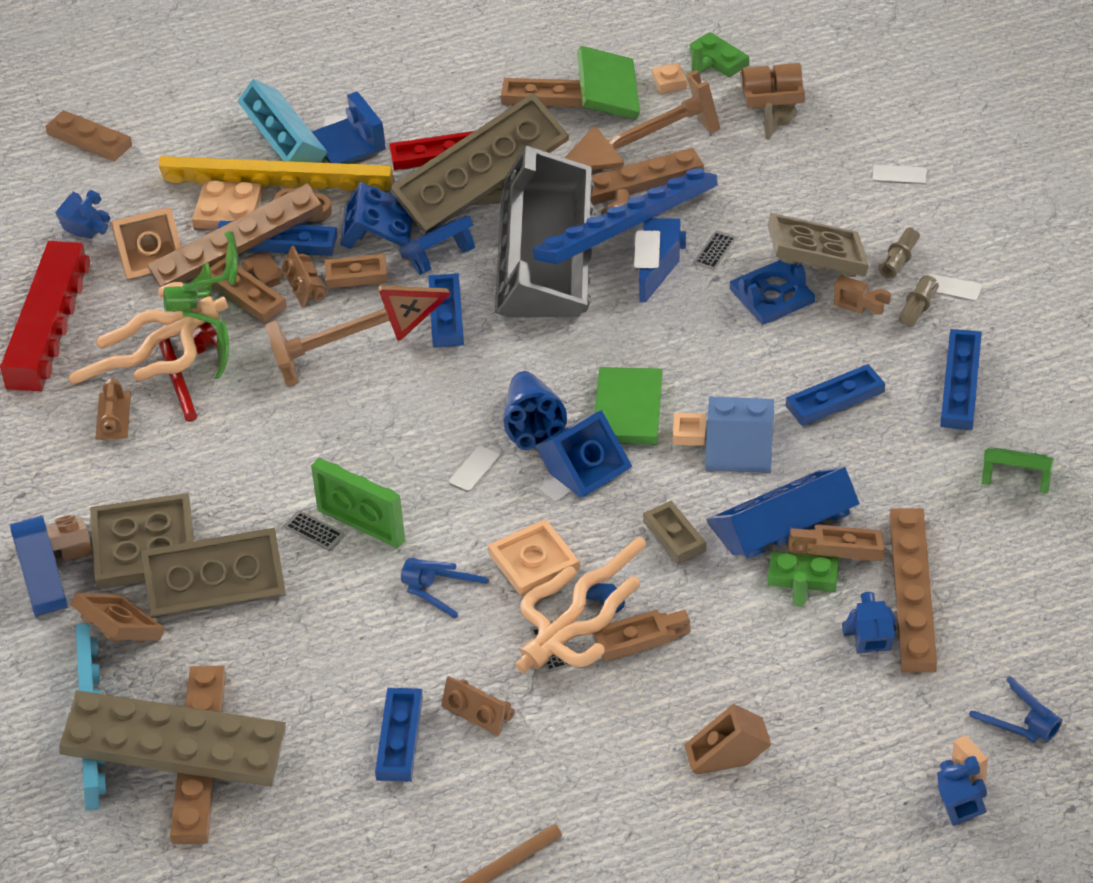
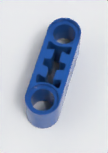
(38, 565)

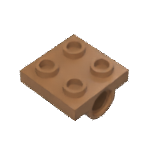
(777, 86)
(70, 537)

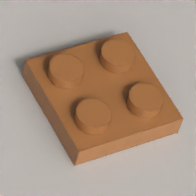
(117, 617)

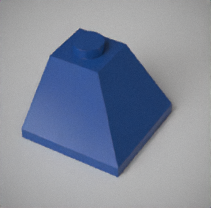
(584, 454)

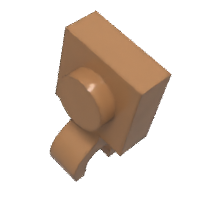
(855, 296)

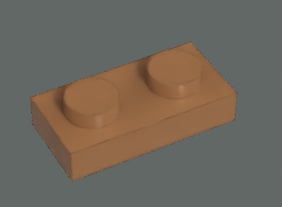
(356, 271)

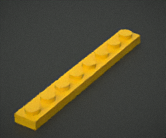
(277, 173)

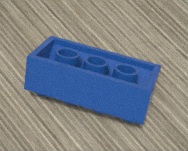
(794, 505)

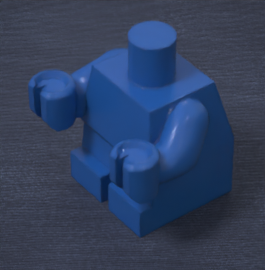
(81, 217)
(871, 624)
(958, 795)

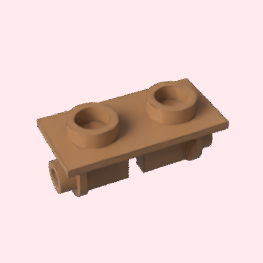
(302, 277)
(113, 412)
(476, 706)

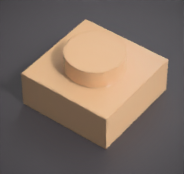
(669, 78)
(689, 429)
(964, 748)

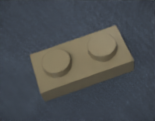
(674, 532)

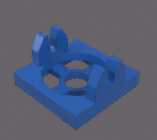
(416, 248)
(768, 309)

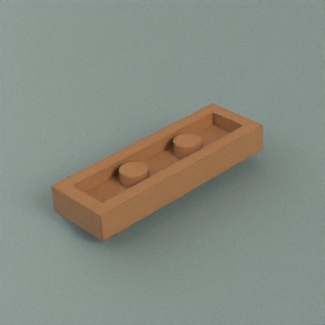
(549, 91)
(88, 135)
(249, 293)

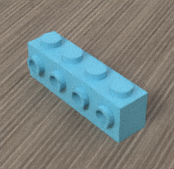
(280, 124)

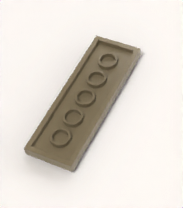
(477, 163)
(173, 738)

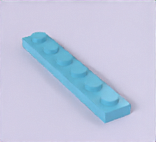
(88, 676)

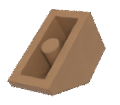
(728, 741)

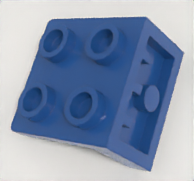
(355, 136)
(374, 213)

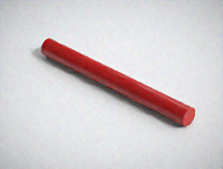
(179, 383)

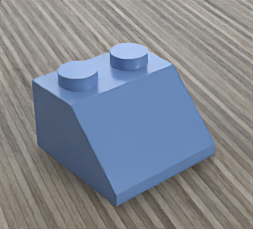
(739, 434)

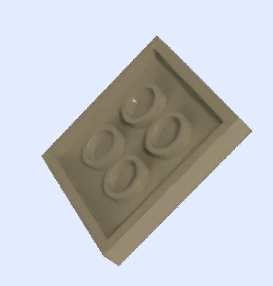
(817, 245)
(134, 526)

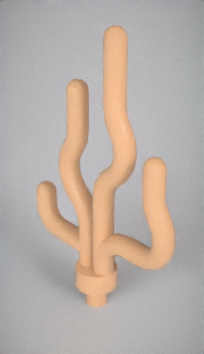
(175, 325)
(554, 635)

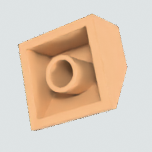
(144, 240)

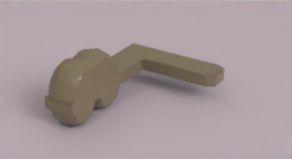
(780, 116)

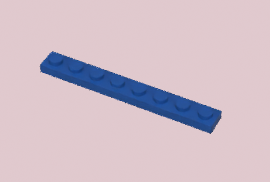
(621, 218)

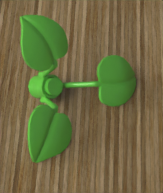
(185, 297)

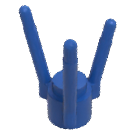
(422, 573)
(1040, 720)

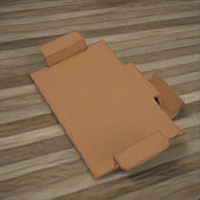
(264, 268)

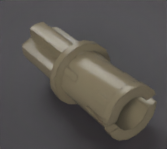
(899, 253)
(918, 300)

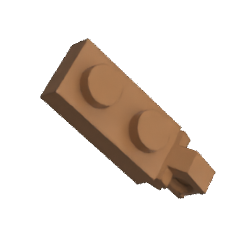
(837, 542)
(641, 633)

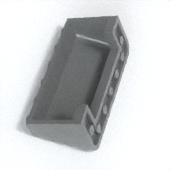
(540, 201)

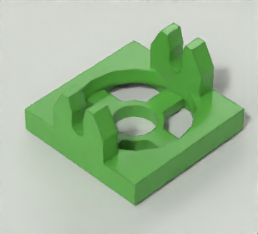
(1018, 458)

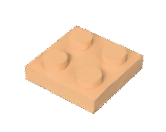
(225, 202)
(532, 556)

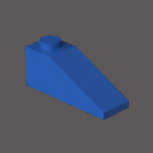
(671, 242)

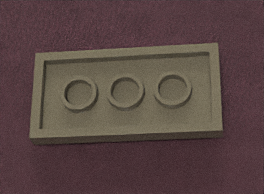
(213, 573)

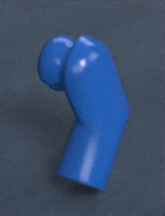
(601, 592)

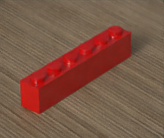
(44, 316)

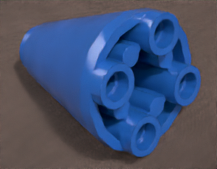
(532, 411)

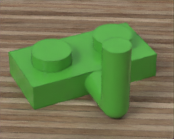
(717, 53)
(803, 573)

